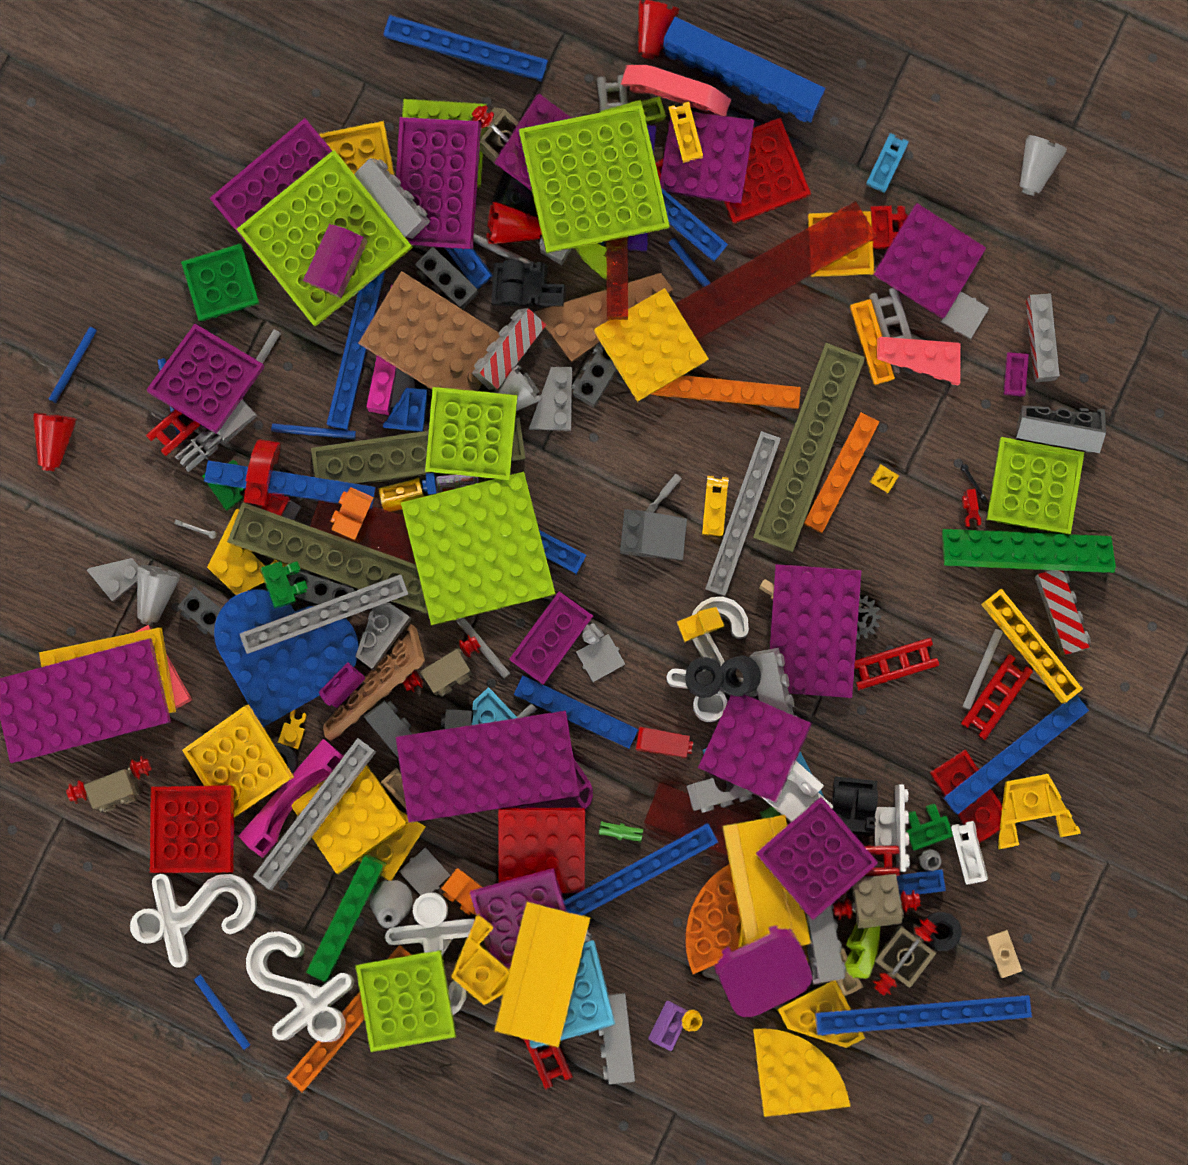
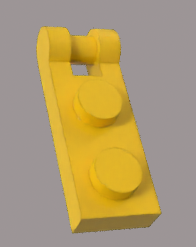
(686, 133)
(715, 507)

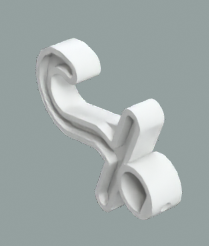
(712, 708)
(175, 921)
(434, 934)
(312, 1002)

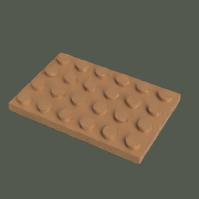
(428, 336)

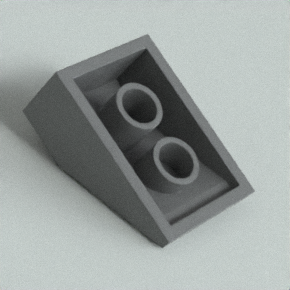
(653, 535)

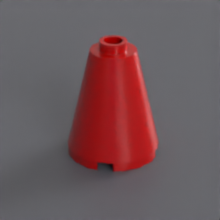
(653, 25)
(511, 225)
(52, 438)

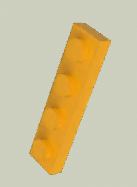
(868, 333)

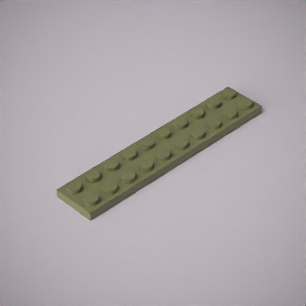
(808, 447)
(384, 458)
(323, 553)

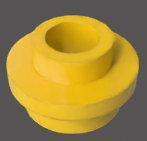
(692, 1020)

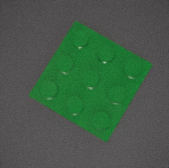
(220, 282)

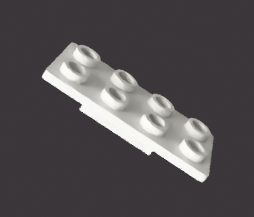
(798, 793)
(891, 827)

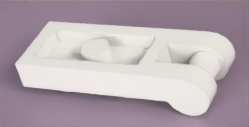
(969, 853)

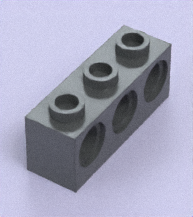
(445, 269)
(598, 384)
(313, 583)
(205, 608)

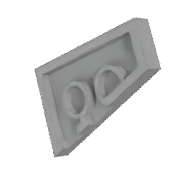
(555, 407)
(382, 630)

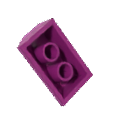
(335, 260)

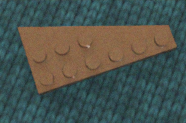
(575, 321)
(390, 671)

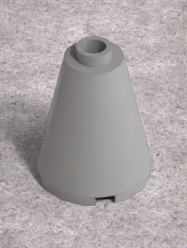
(1039, 163)
(522, 386)
(153, 592)
(390, 902)

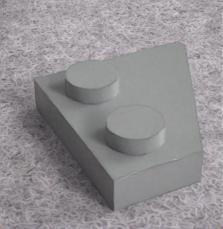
(115, 577)

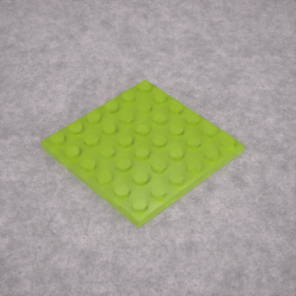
(594, 178)
(294, 223)
(477, 548)

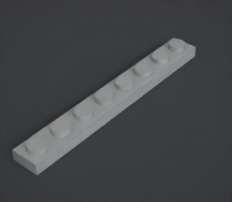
(742, 514)
(323, 614)
(314, 814)

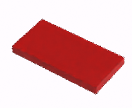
(985, 810)

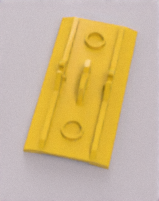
(758, 892)
(542, 974)

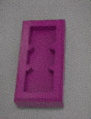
(1016, 374)

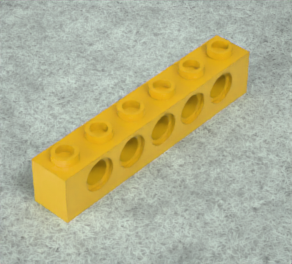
(1032, 646)

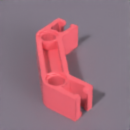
(675, 88)

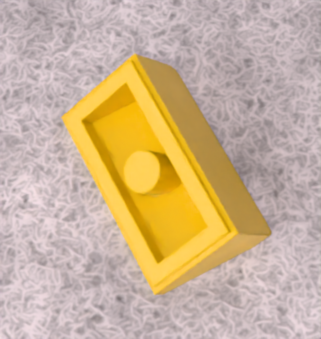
(393, 495)

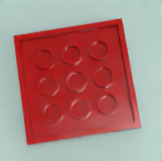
(771, 174)
(192, 829)
(541, 841)

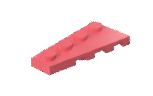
(922, 356)

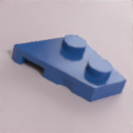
(409, 411)

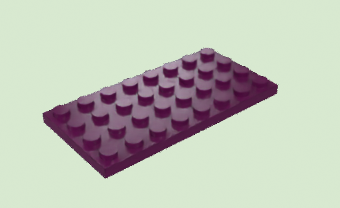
(82, 701)
(487, 766)

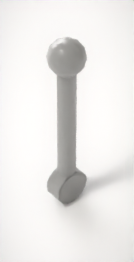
(212, 534)

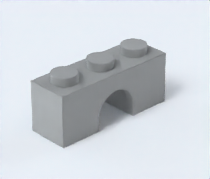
(706, 794)

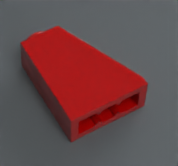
(663, 743)

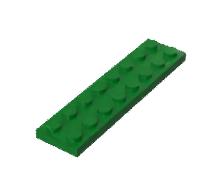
(1028, 550)

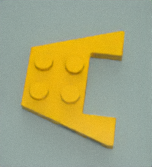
(236, 565)
(1030, 800)
(477, 968)

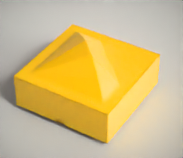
(884, 478)

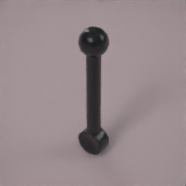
(964, 468)

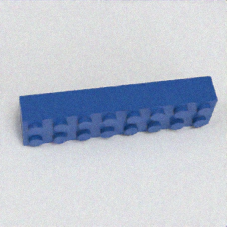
(742, 70)

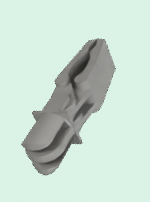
(193, 455)

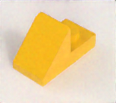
(700, 623)

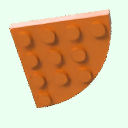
(713, 922)

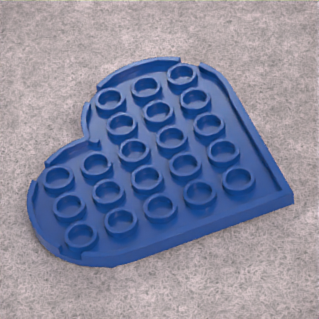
(287, 672)

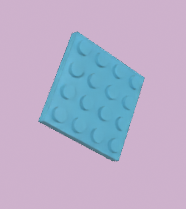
(589, 1001)

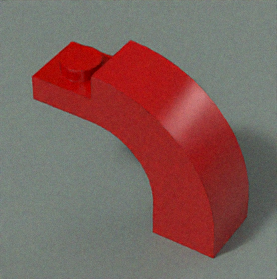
(259, 471)

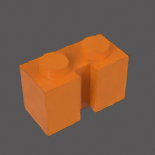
(352, 512)
(459, 888)

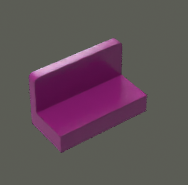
(341, 685)

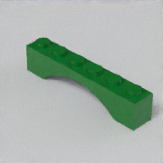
(346, 917)

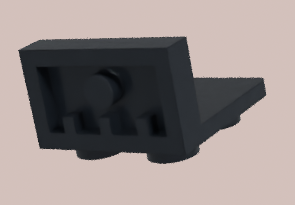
(514, 195)

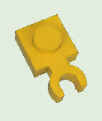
(292, 733)

